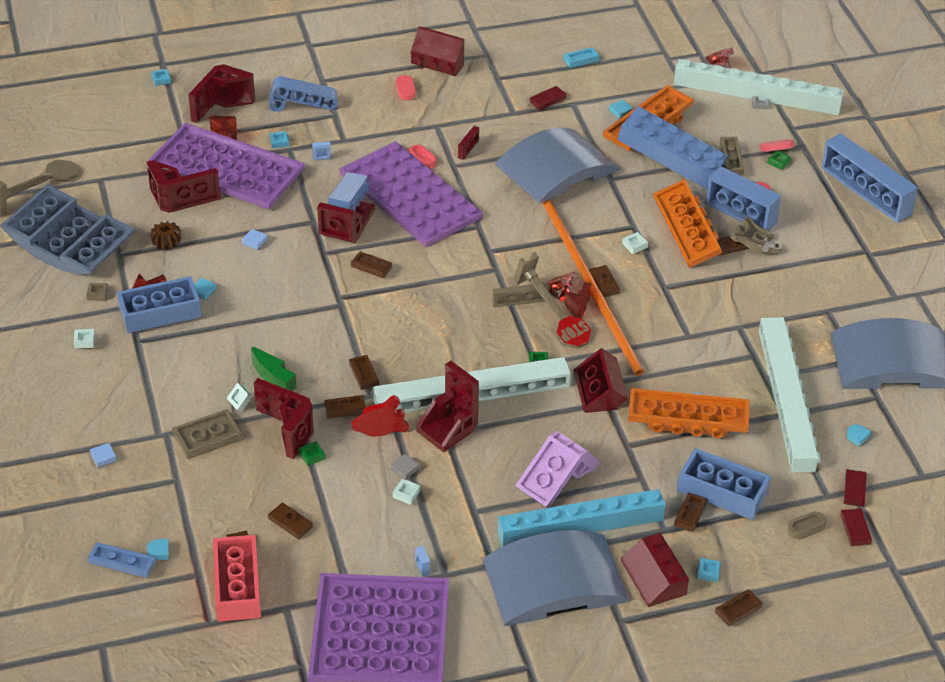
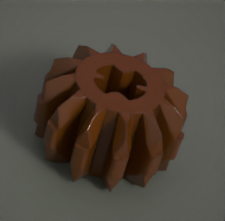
(165, 235)

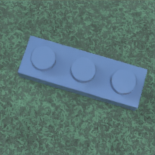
(121, 560)

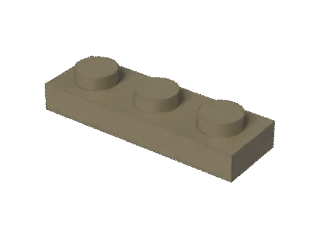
(731, 147)
(516, 295)

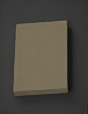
(207, 433)

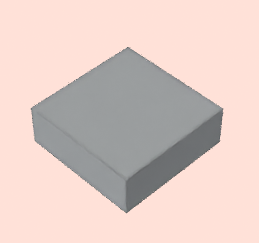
(759, 104)
(405, 466)

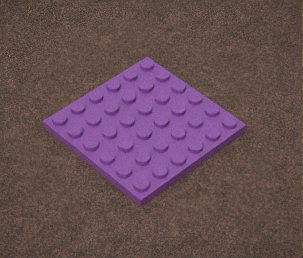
(379, 629)

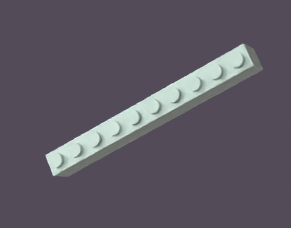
(749, 84)
(493, 384)
(788, 395)

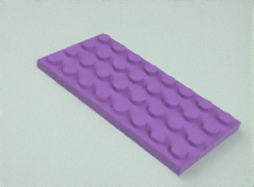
(242, 168)
(413, 194)

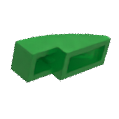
(273, 369)

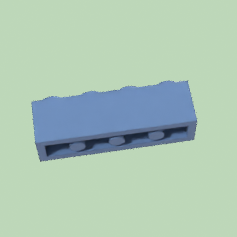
(349, 191)

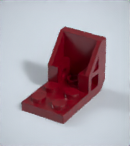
(223, 87)
(178, 192)
(343, 222)
(291, 409)
(452, 413)

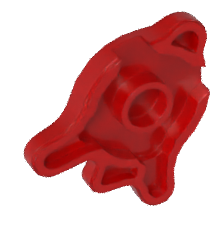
(381, 419)

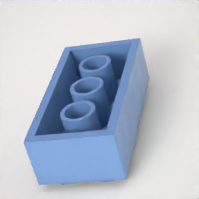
(742, 198)
(159, 304)
(724, 483)

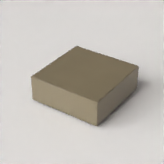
(97, 291)

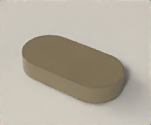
(806, 525)

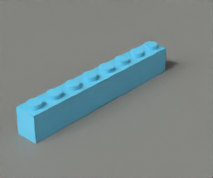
(584, 516)

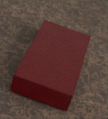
(548, 98)
(468, 142)
(855, 488)
(856, 527)

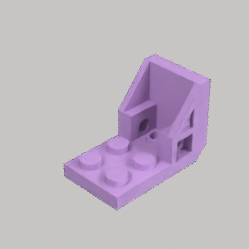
(553, 467)

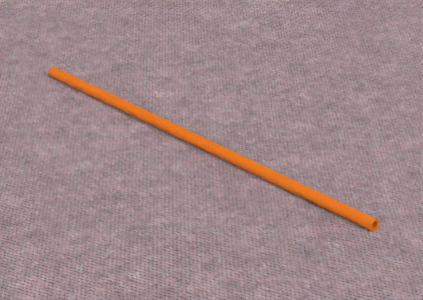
(595, 291)

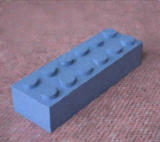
(671, 146)
(869, 178)

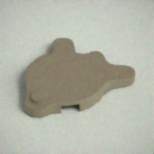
(755, 237)

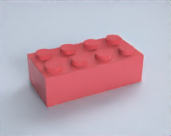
(236, 578)

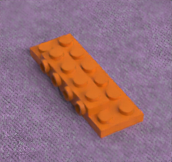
(665, 104)
(688, 223)
(688, 412)

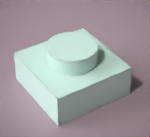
(635, 243)
(84, 338)
(239, 397)
(406, 491)

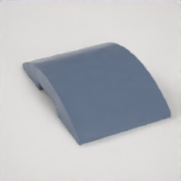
(553, 161)
(65, 233)
(889, 353)
(553, 575)

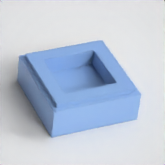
(321, 150)
(254, 239)
(103, 455)
(422, 561)

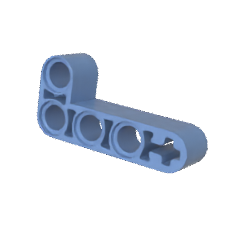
(301, 92)

